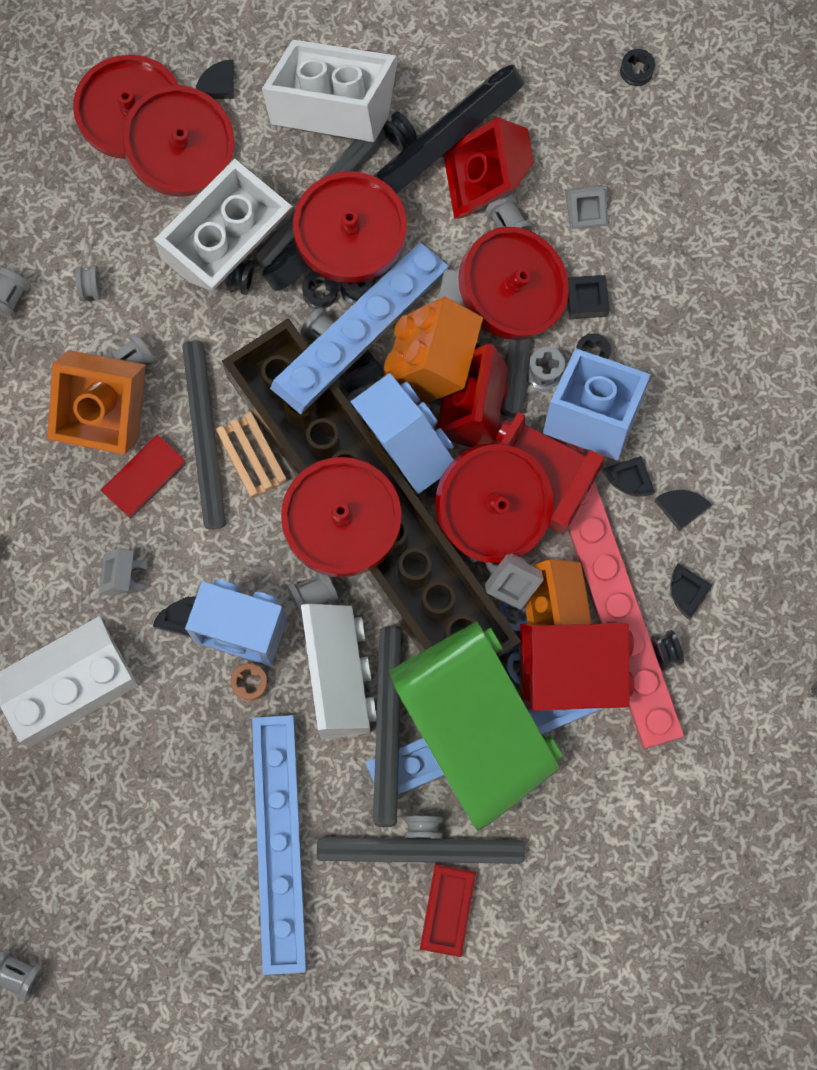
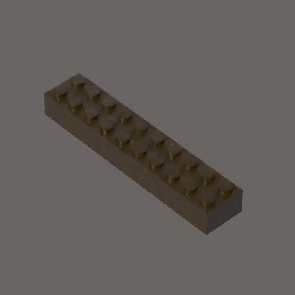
(423, 574)

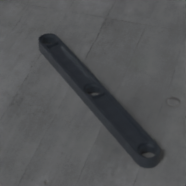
(418, 156)

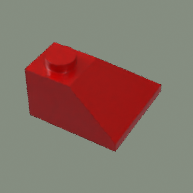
(487, 165)

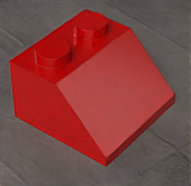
(474, 412)

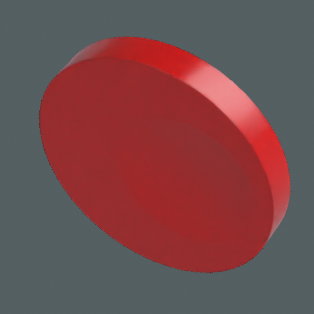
(108, 95)
(177, 140)
(349, 227)
(513, 283)
(494, 502)
(341, 517)

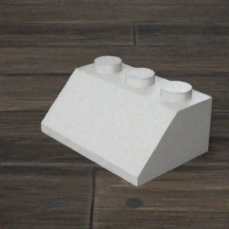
(331, 90)
(221, 226)
(337, 670)
(63, 682)

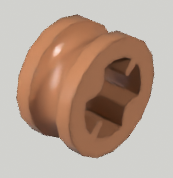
(241, 692)

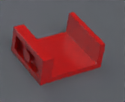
(567, 470)
(576, 666)

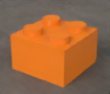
(434, 349)
(95, 401)

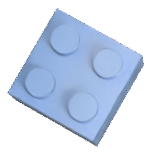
(596, 403)
(405, 431)
(237, 622)

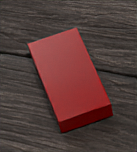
(143, 476)
(447, 910)

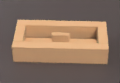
(236, 426)

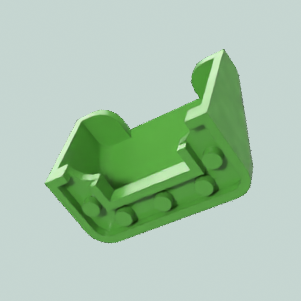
(475, 723)

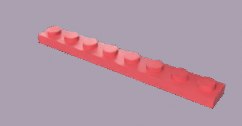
(615, 601)

